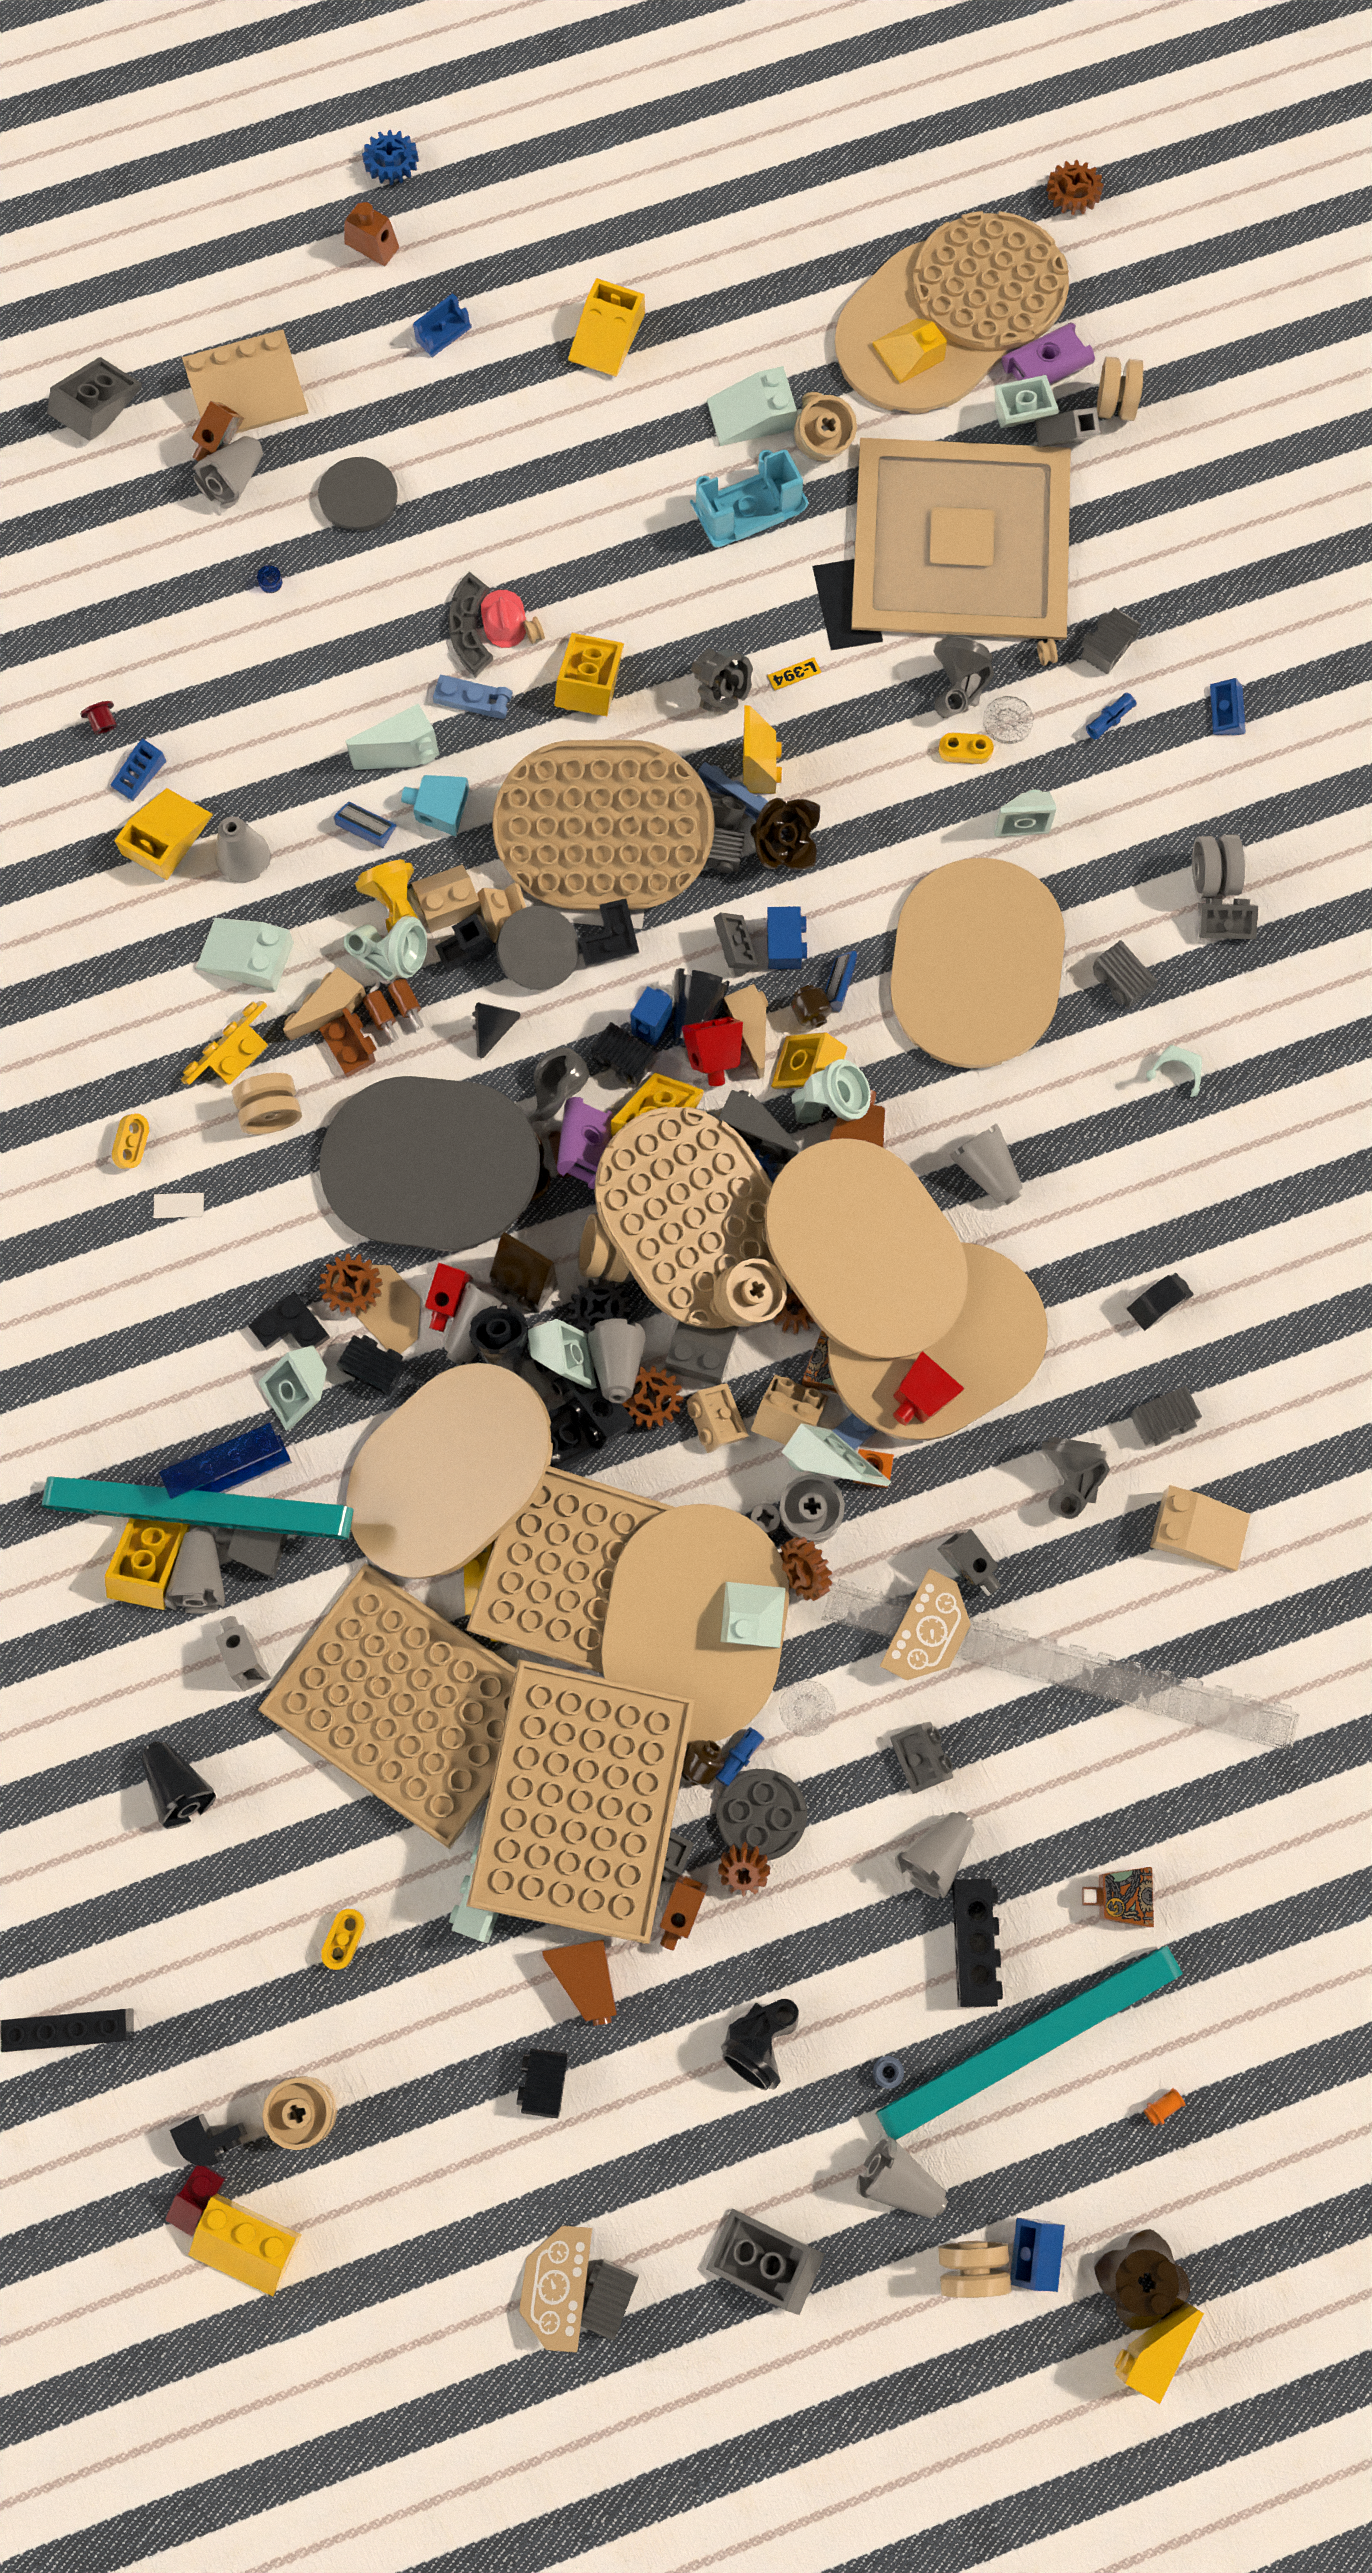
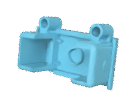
(752, 503)

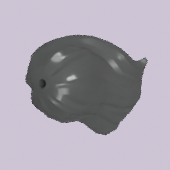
(556, 1079)

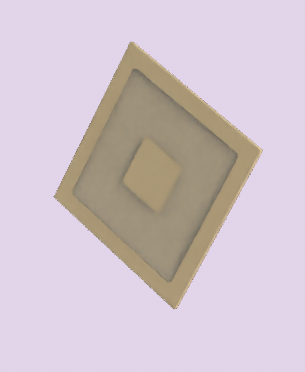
(962, 539)

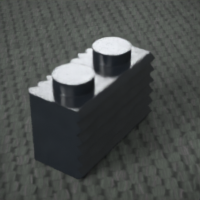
(623, 1055)
(372, 1365)
(543, 2082)

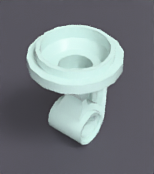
(394, 956)
(840, 1087)

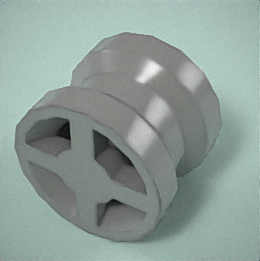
(767, 1524)

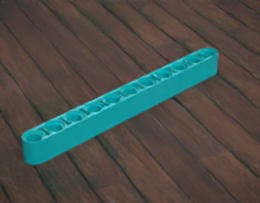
(198, 1508)
(1028, 2043)

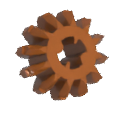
(790, 1320)
(733, 1873)

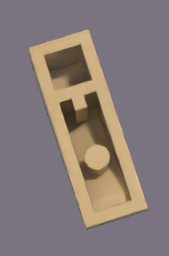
(750, 1007)

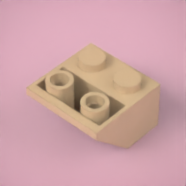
(786, 1407)

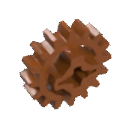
(1074, 187)
(342, 1291)
(662, 1394)
(805, 1568)

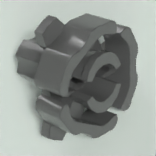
(720, 676)

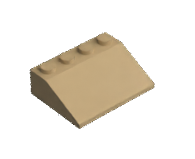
(250, 378)

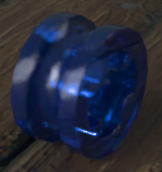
(272, 571)

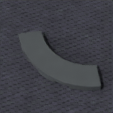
(463, 624)

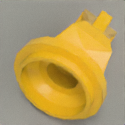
(389, 886)

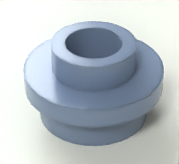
(897, 2077)

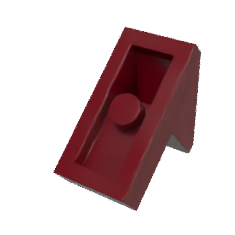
(193, 2199)

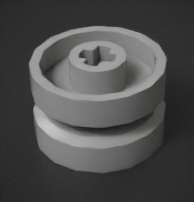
(1218, 866)
(811, 1492)

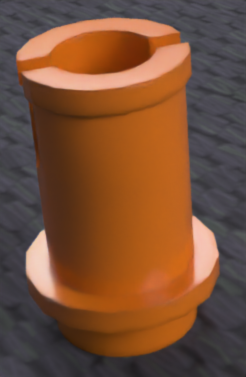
(1164, 2107)

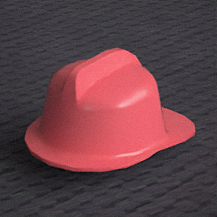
(503, 618)

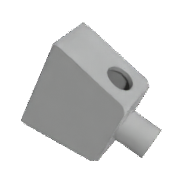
(241, 1654)

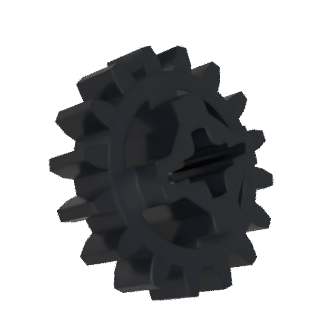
(607, 1301)

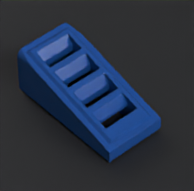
(138, 756)

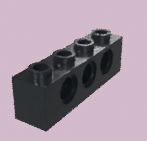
(598, 1429)
(968, 1992)
(67, 2030)

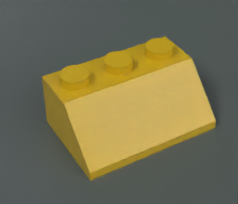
(243, 2244)

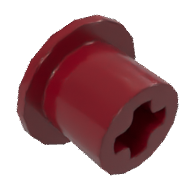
(100, 717)

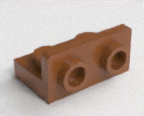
(348, 1043)

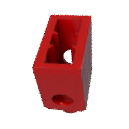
(714, 1047)
(445, 1283)
(924, 1391)

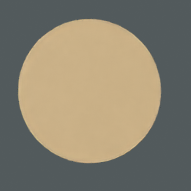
(991, 281)

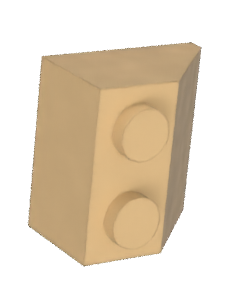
(446, 898)

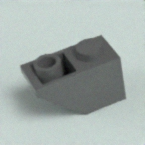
(1068, 427)

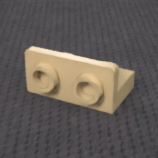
(499, 905)
(716, 1417)

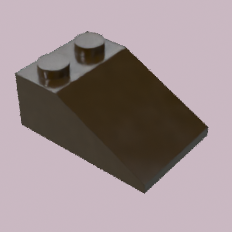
(522, 1273)

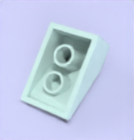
(753, 407)
(395, 743)
(246, 952)
(826, 1453)

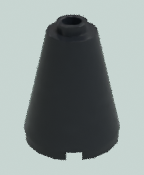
(696, 999)
(500, 1337)
(174, 1786)

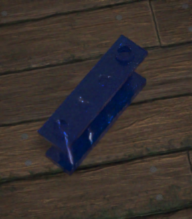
(228, 1464)

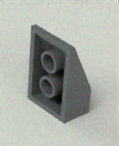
(92, 397)
(758, 1127)
(701, 1352)
(765, 2262)

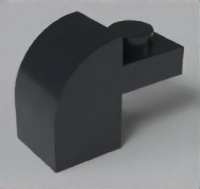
(468, 943)
(1160, 1300)
(199, 2145)

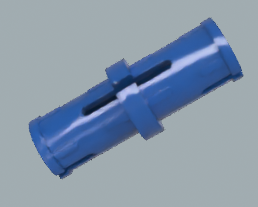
(1111, 716)
(739, 1756)

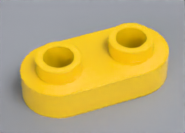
(966, 748)
(131, 1143)
(342, 1938)

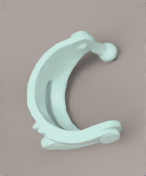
(1188, 1058)

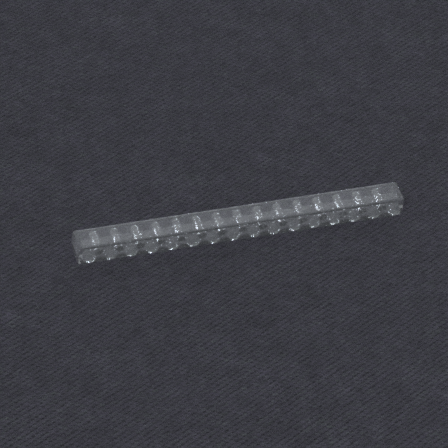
(1080, 1671)

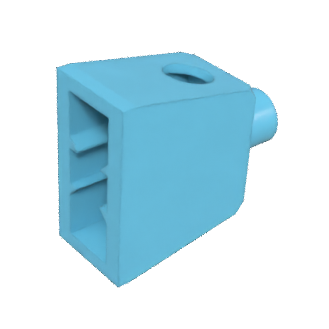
(439, 801)

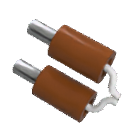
(381, 1012)

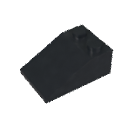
(569, 1440)

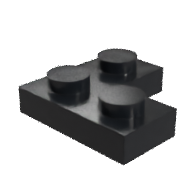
(616, 941)
(286, 1318)

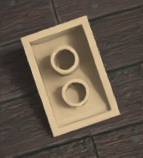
(1200, 1528)

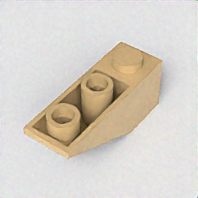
(326, 1004)

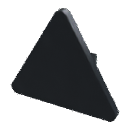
(491, 1025)

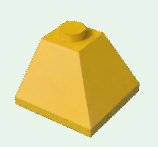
(912, 348)
(804, 1056)

